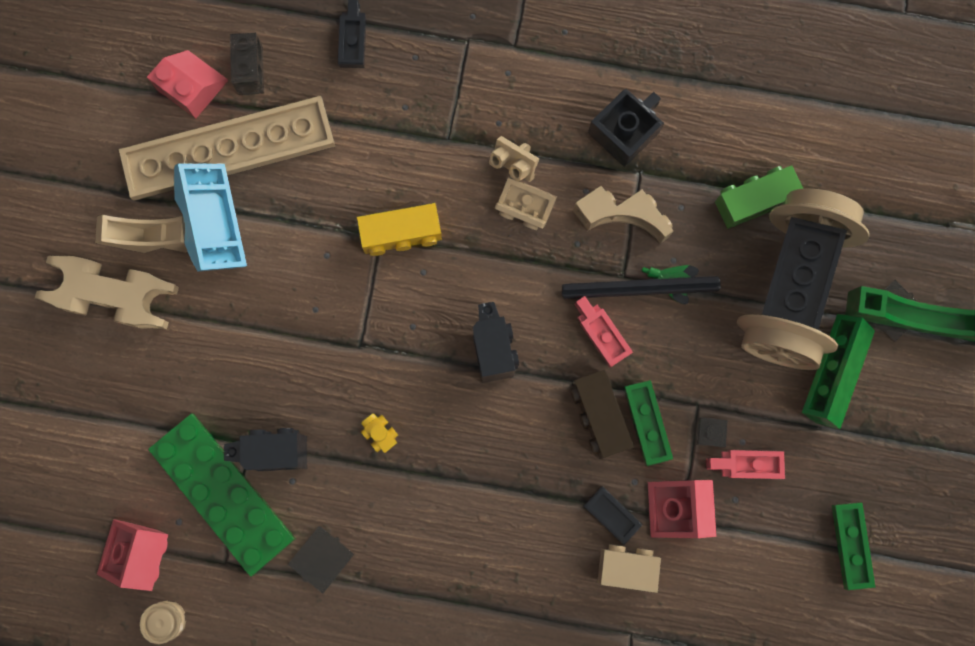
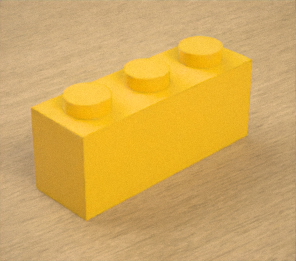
(399, 229)

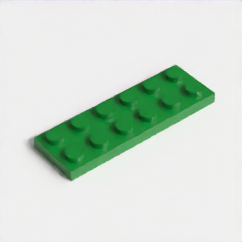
(222, 495)

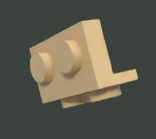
(525, 203)

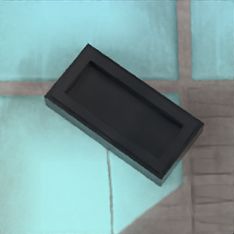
(612, 515)

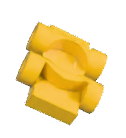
(375, 428)

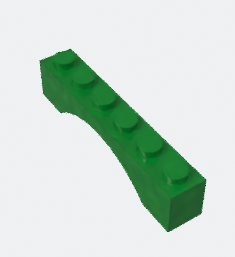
(892, 310)

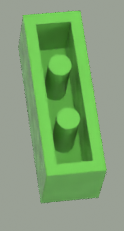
(756, 196)

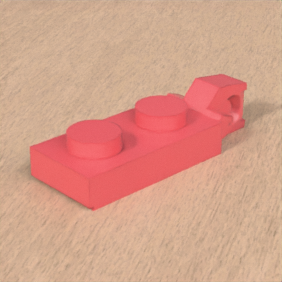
(602, 332)
(749, 464)

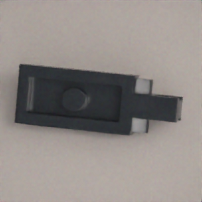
(352, 37)

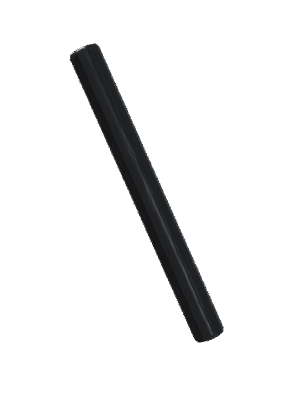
(641, 287)

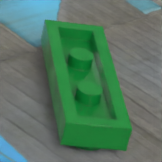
(648, 423)
(853, 546)

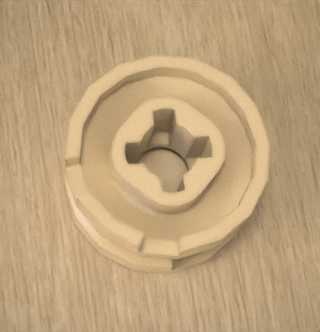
(162, 622)

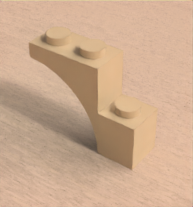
(639, 210)
(141, 234)

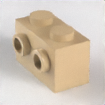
(629, 569)

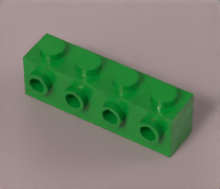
(839, 372)

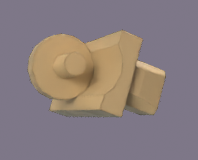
(514, 158)

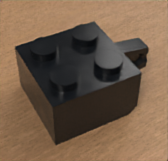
(626, 126)
(492, 345)
(269, 451)

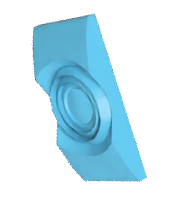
(208, 216)

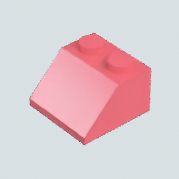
(187, 81)
(682, 509)
(132, 555)

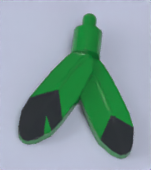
(674, 272)

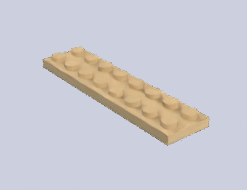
(237, 143)

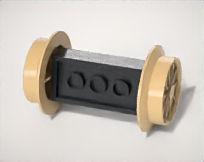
(815, 230)

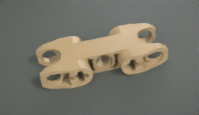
(85, 287)

